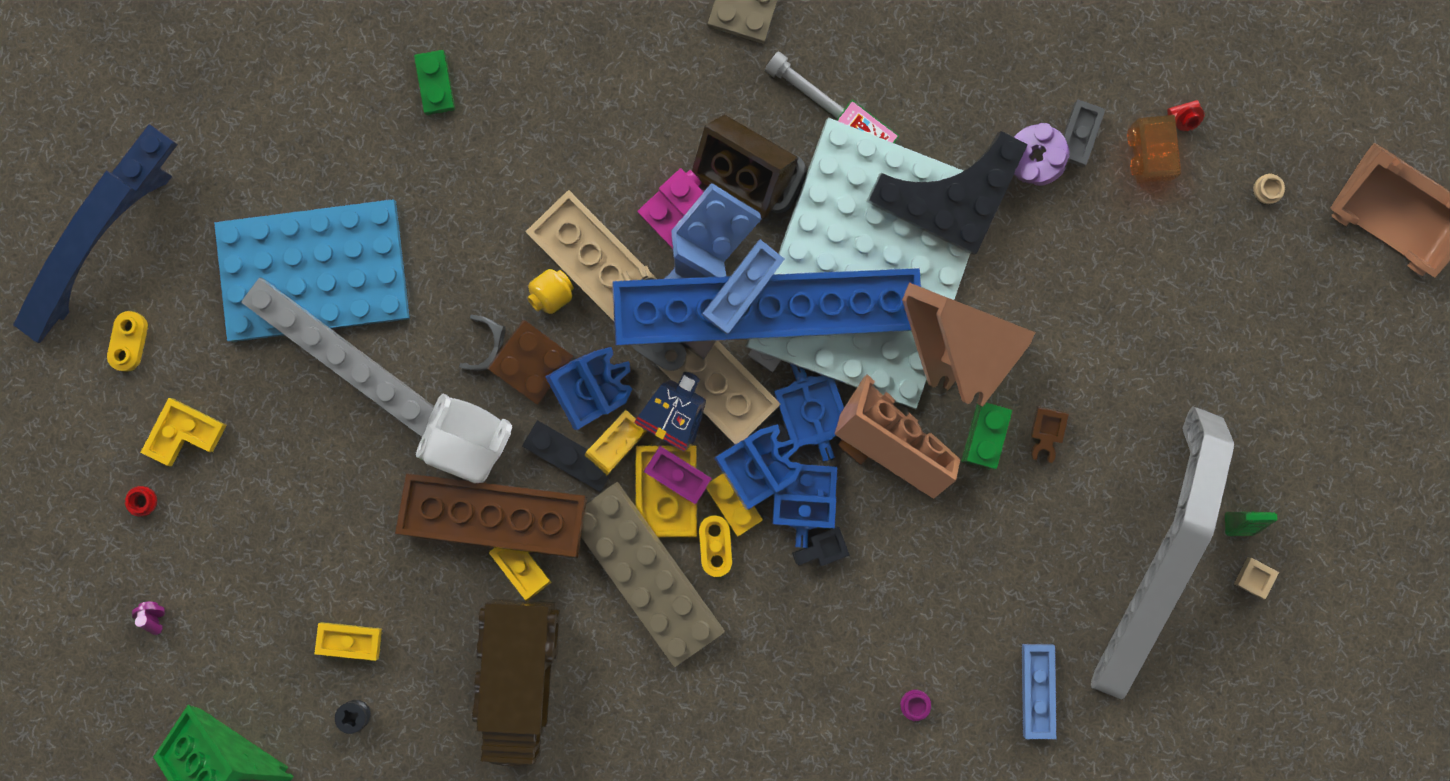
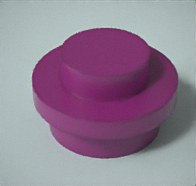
(915, 705)

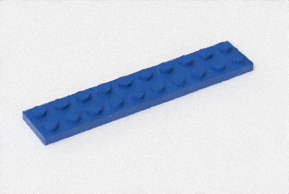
(785, 307)

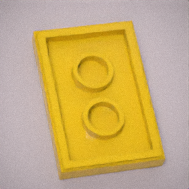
(660, 506)

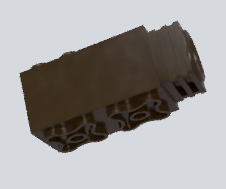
(514, 681)

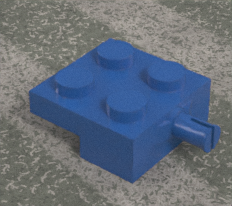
(807, 501)

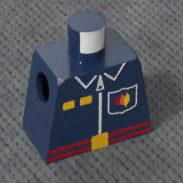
(674, 412)

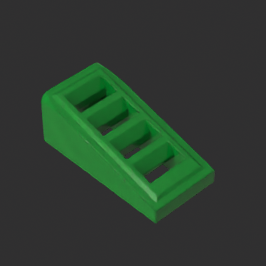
(1248, 523)

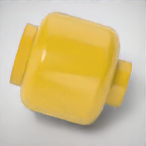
(550, 291)

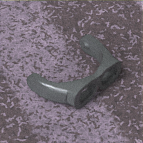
(498, 332)

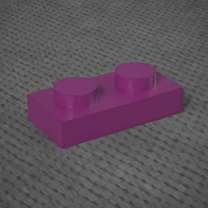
(677, 475)

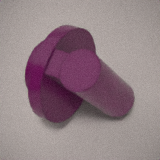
(147, 616)

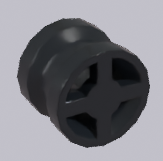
(359, 713)

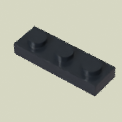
(565, 455)

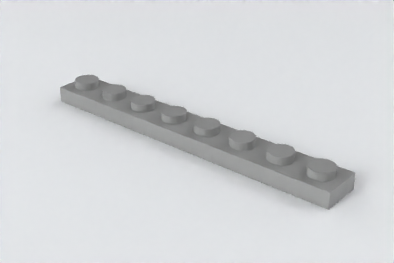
(339, 355)

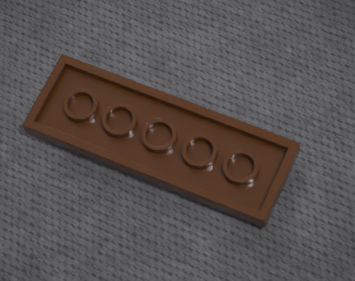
(491, 515)

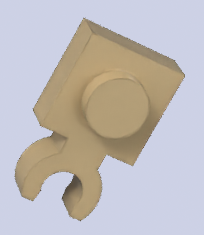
(639, 273)

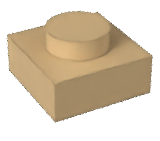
(1256, 578)

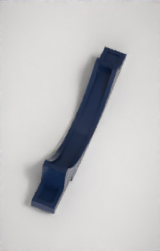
(113, 194)

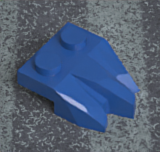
(590, 387)
(759, 465)

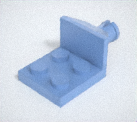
(710, 234)

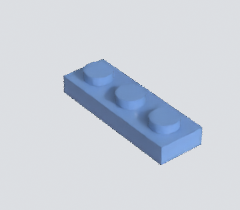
(743, 287)
(1039, 691)

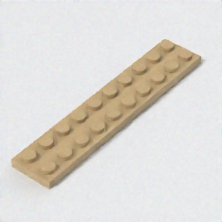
(596, 259)

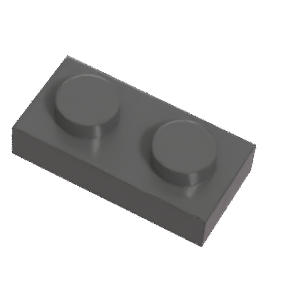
(1082, 131)

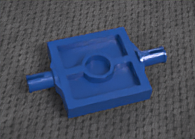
(811, 410)

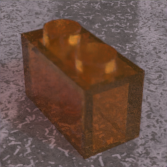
(1154, 149)

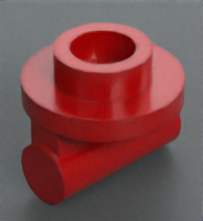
(1188, 115)

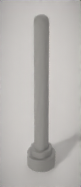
(781, 68)

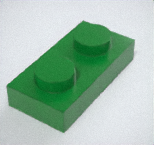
(434, 82)

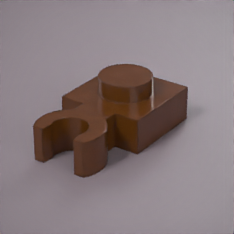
(1048, 427)

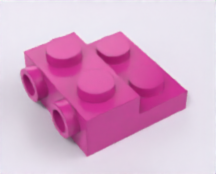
(671, 203)

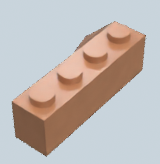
(896, 440)

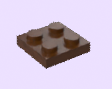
(527, 360)

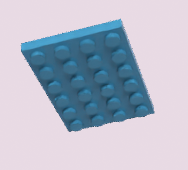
(329, 261)

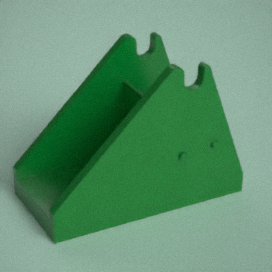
(211, 751)

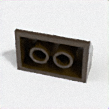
(743, 164)

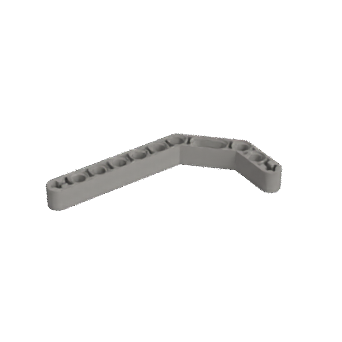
(1177, 557)

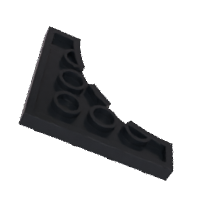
(958, 206)

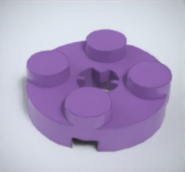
(1055, 158)

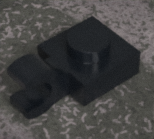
(826, 547)

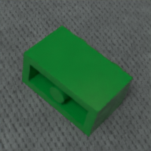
(986, 436)

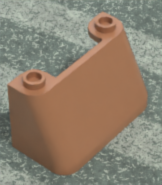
(1399, 209)

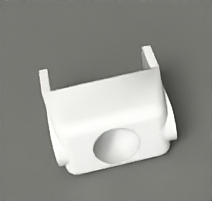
(463, 439)

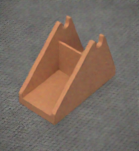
(962, 343)

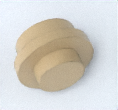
(1269, 188)

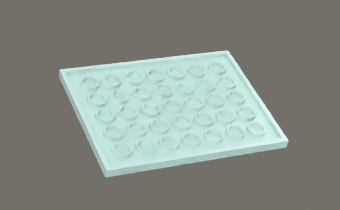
(842, 232)

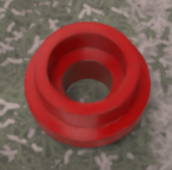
(132, 505)

